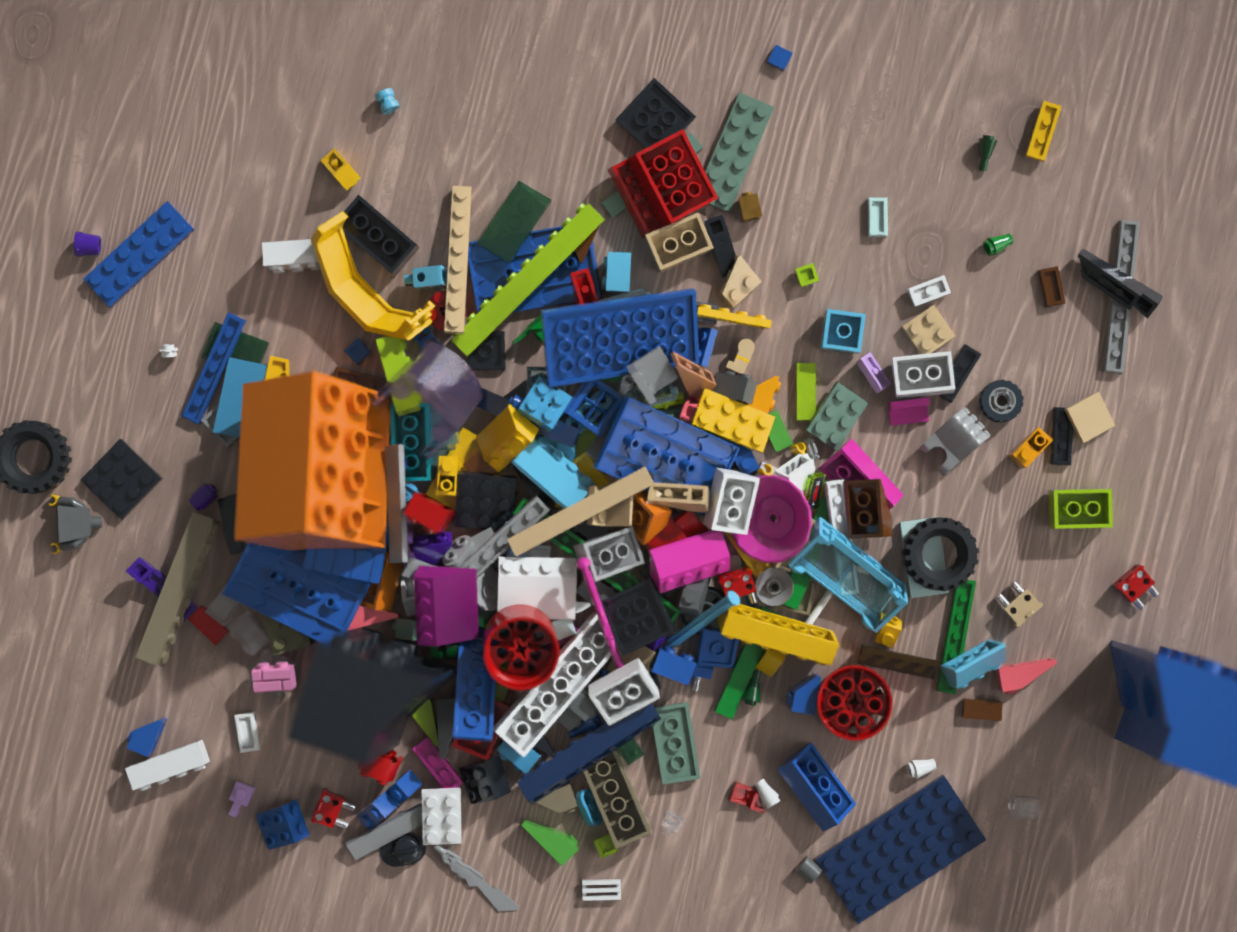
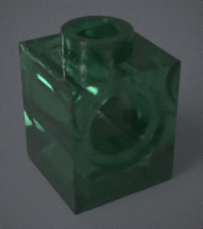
(631, 751)

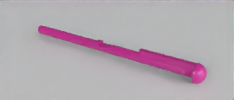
(583, 564)

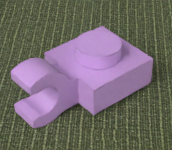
(241, 796)

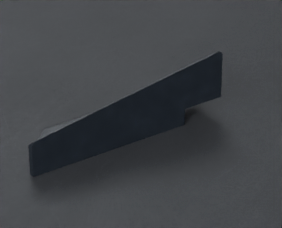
(1118, 284)

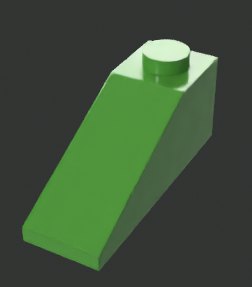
(555, 842)

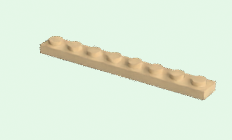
(458, 260)

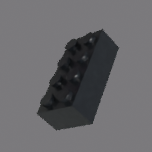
(378, 236)

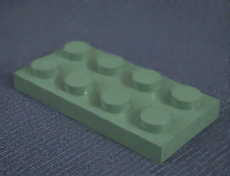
(676, 744)

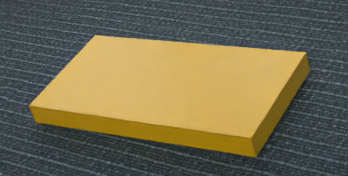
(465, 450)

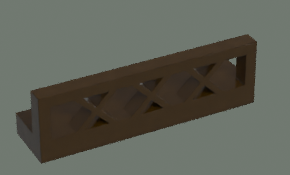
(898, 661)

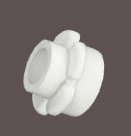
(168, 350)

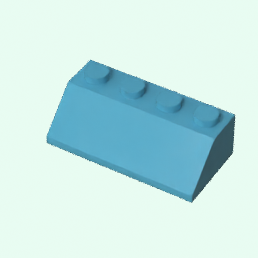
(553, 472)

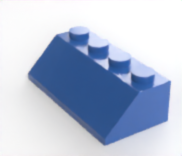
(817, 787)

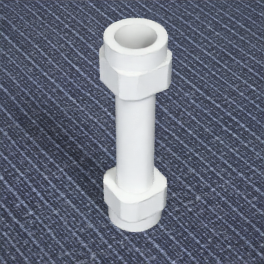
(626, 385)

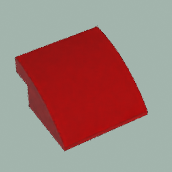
(662, 183)

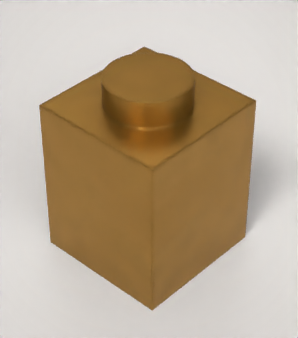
(749, 207)

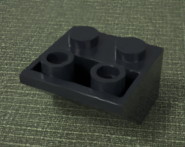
(485, 780)

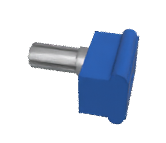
(699, 673)

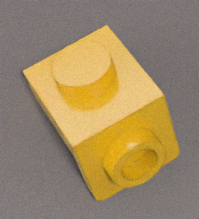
(889, 633)

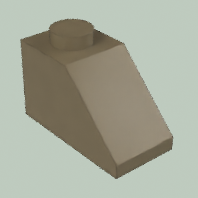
(560, 800)

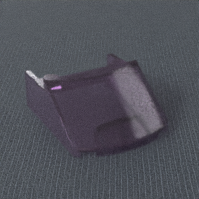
(443, 383)

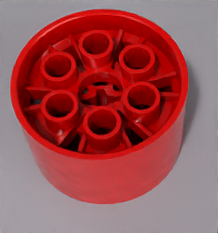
(518, 676)
(872, 727)

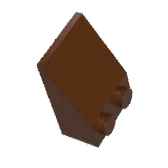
(867, 509)

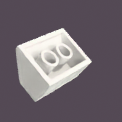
(731, 501)

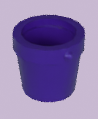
(86, 244)

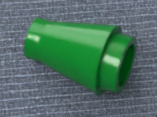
(996, 244)

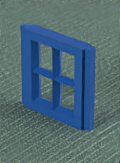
(609, 415)

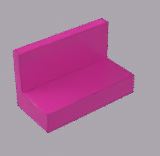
(908, 411)

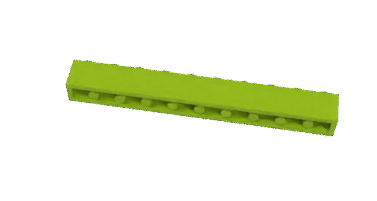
(528, 279)

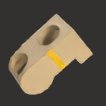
(745, 350)

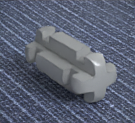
(811, 448)

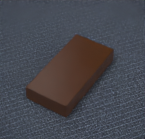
(1051, 286)
(982, 709)

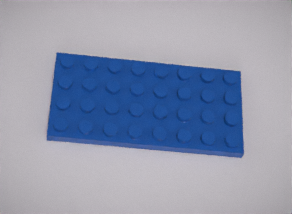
(609, 335)

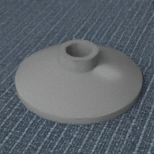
(765, 583)

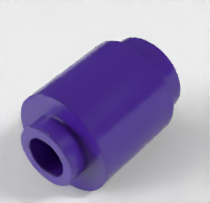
(203, 496)

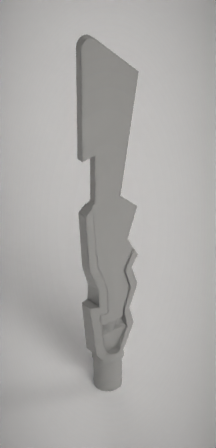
(474, 878)

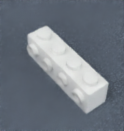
(166, 765)

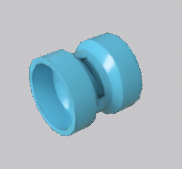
(387, 101)

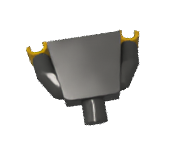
(72, 523)

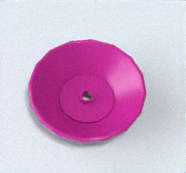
(779, 539)

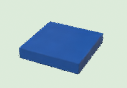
(715, 649)

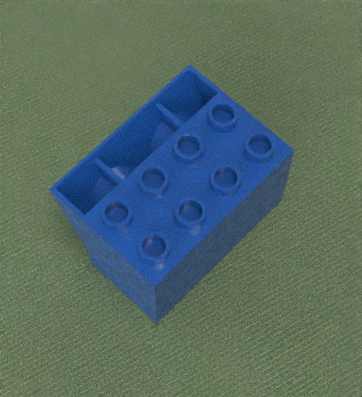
(1178, 709)

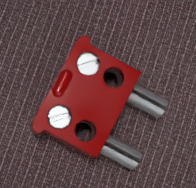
(737, 582)
(1133, 582)
(328, 808)

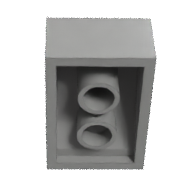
(611, 553)

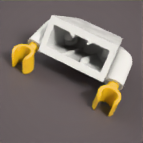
(795, 469)

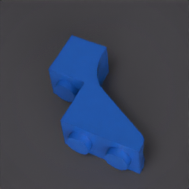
(389, 800)

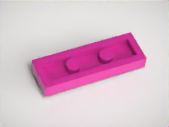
(439, 768)

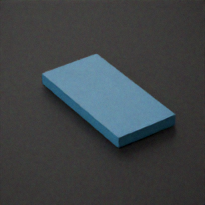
(230, 404)

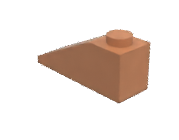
(693, 376)

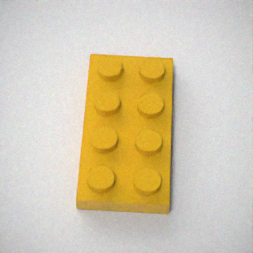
(732, 420)

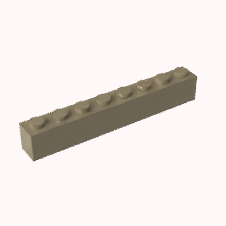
(178, 589)

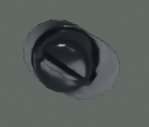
(403, 850)

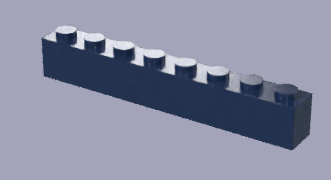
(584, 753)

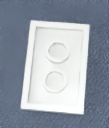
(441, 816)

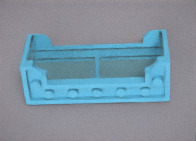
(851, 575)

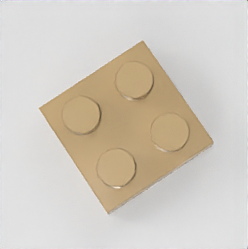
(928, 331)

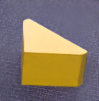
(770, 661)

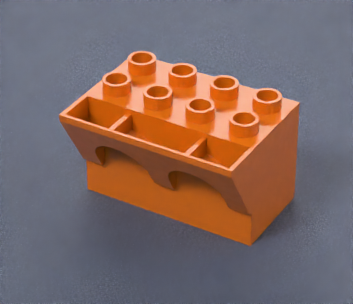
(312, 464)

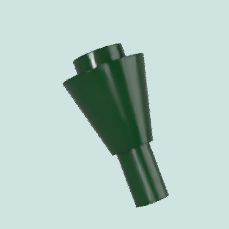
(986, 148)
(752, 693)

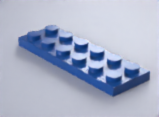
(138, 254)
(473, 693)

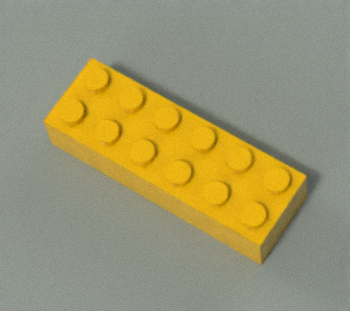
(779, 633)

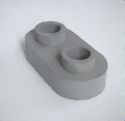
(458, 552)

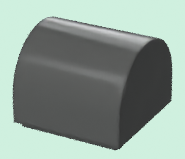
(808, 870)

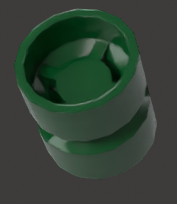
(450, 652)

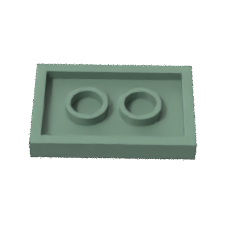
(836, 416)

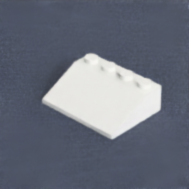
(539, 583)

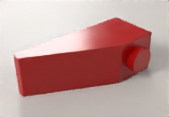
(583, 287)

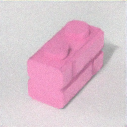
(273, 677)

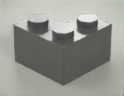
(580, 708)

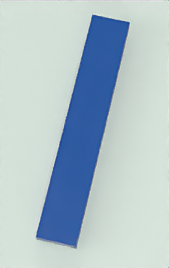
(214, 368)

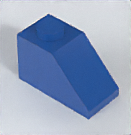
(146, 737)

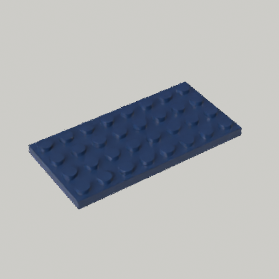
(900, 849)

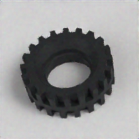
(58, 450)
(964, 562)

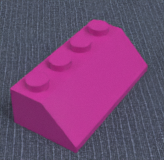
(854, 464)
(689, 560)

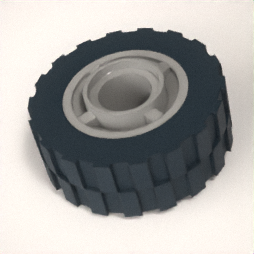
(989, 403)

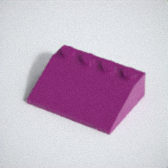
(445, 605)

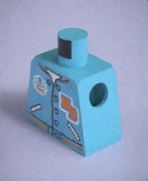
(427, 278)

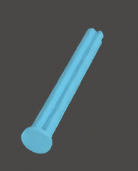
(705, 618)

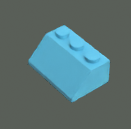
(974, 663)

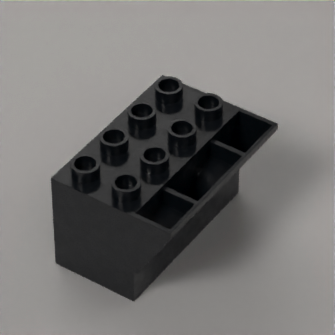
(363, 694)

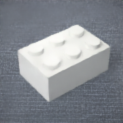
(289, 255)
(923, 375)
(623, 691)

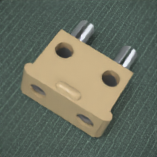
(1022, 609)

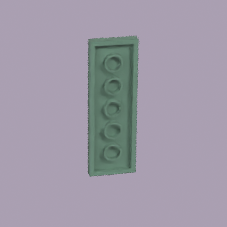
(737, 148)

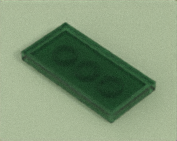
(514, 222)

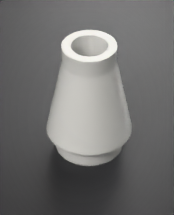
(918, 768)
(767, 794)

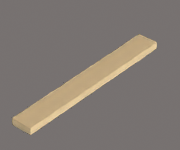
(580, 511)

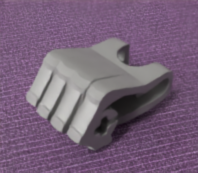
(958, 438)

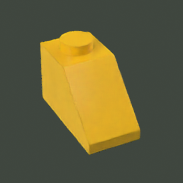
(340, 169)

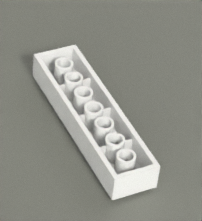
(541, 706)

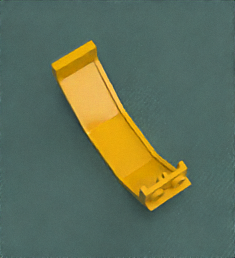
(355, 293)

